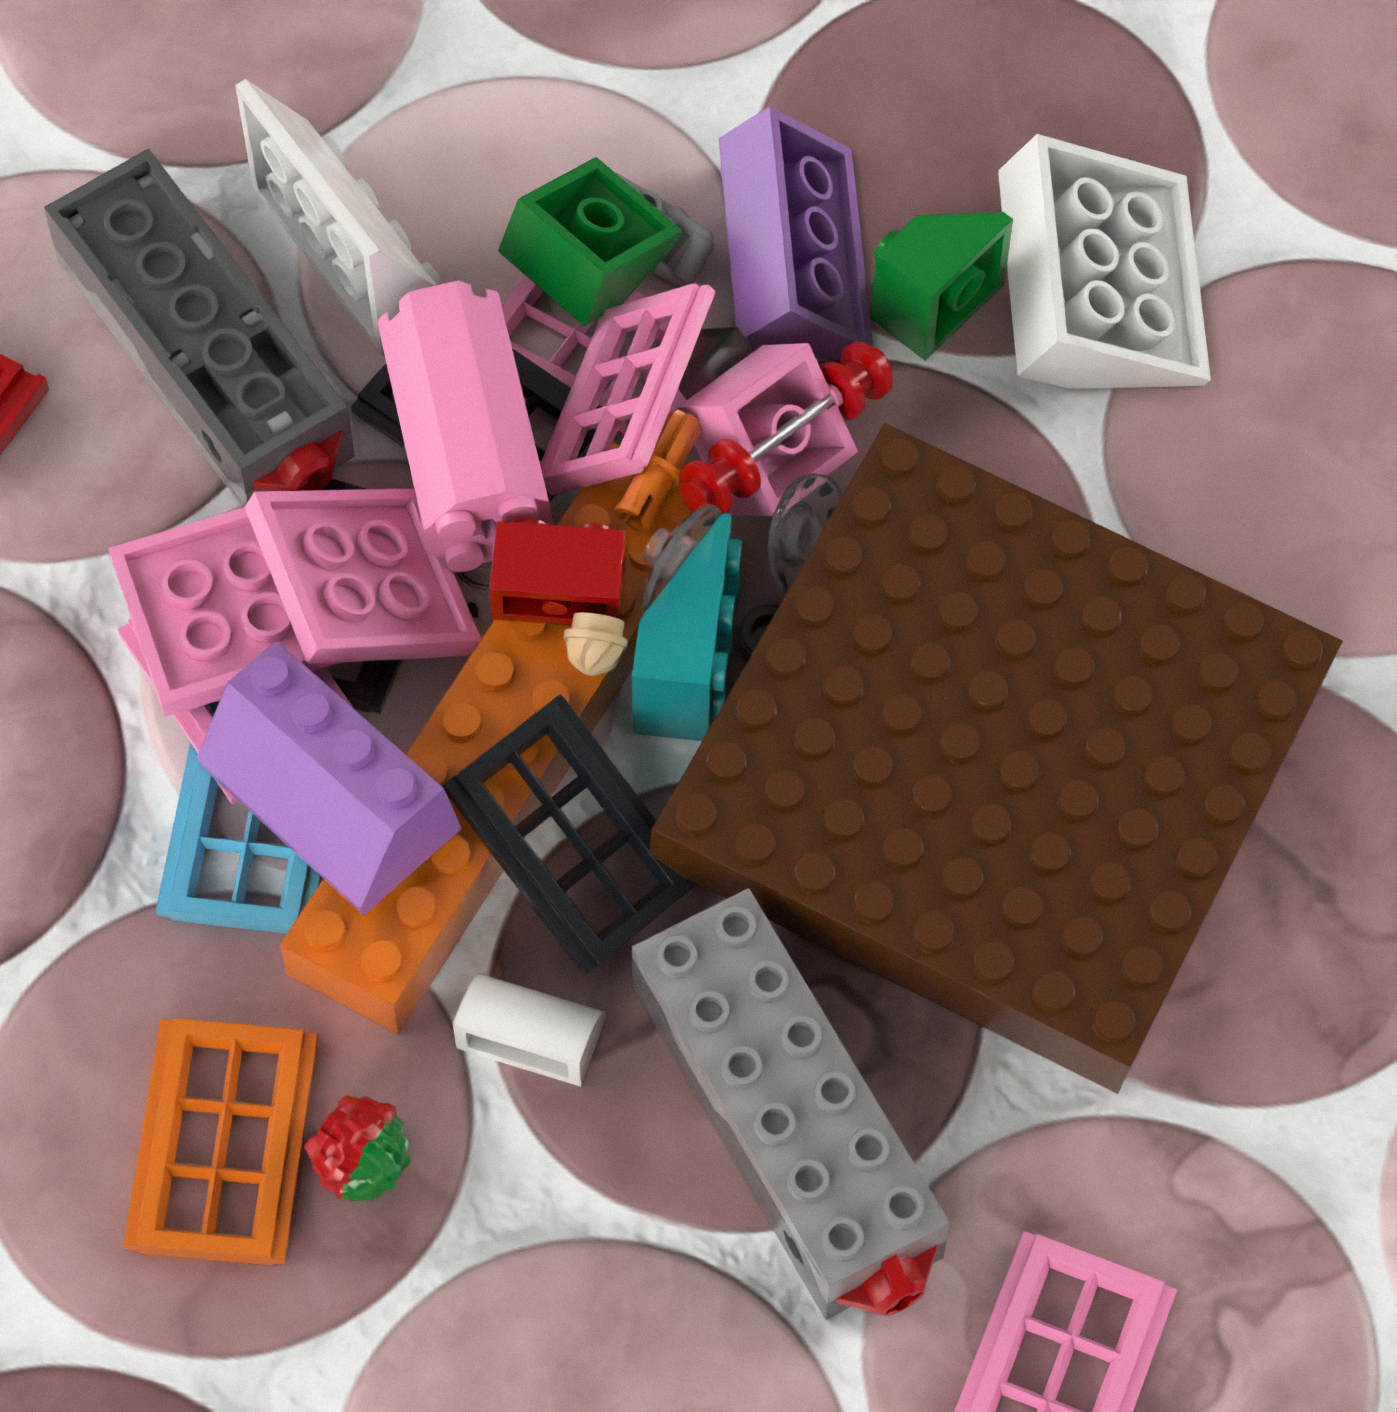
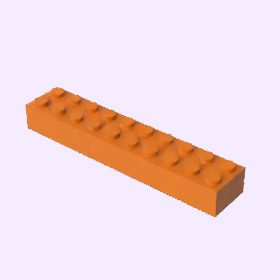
(396, 950)

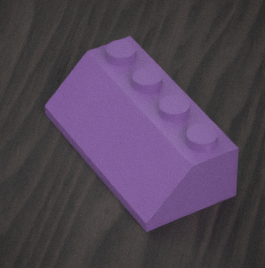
(793, 236)
(324, 779)

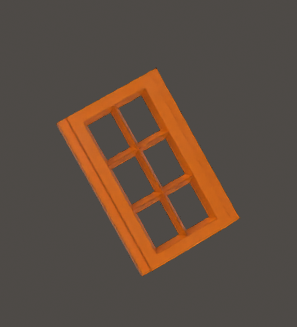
(161, 1133)

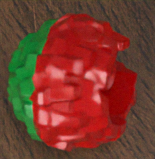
(359, 1149)

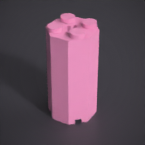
(462, 420)

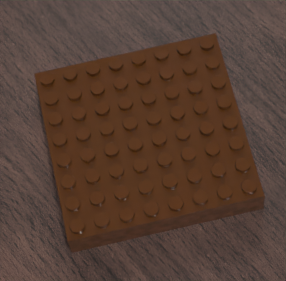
(996, 755)

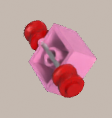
(776, 422)

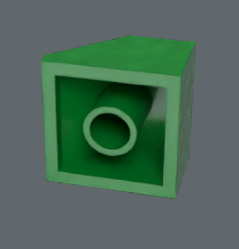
(587, 239)
(938, 275)

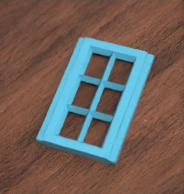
(186, 855)

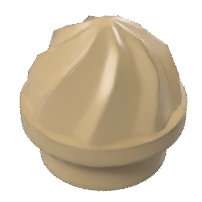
(595, 642)

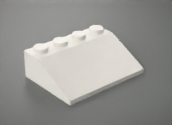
(329, 212)
(1101, 270)

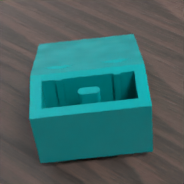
(688, 641)

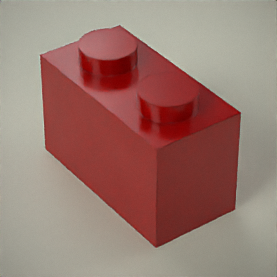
(556, 571)

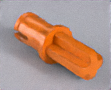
(652, 485)

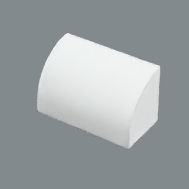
(527, 1029)

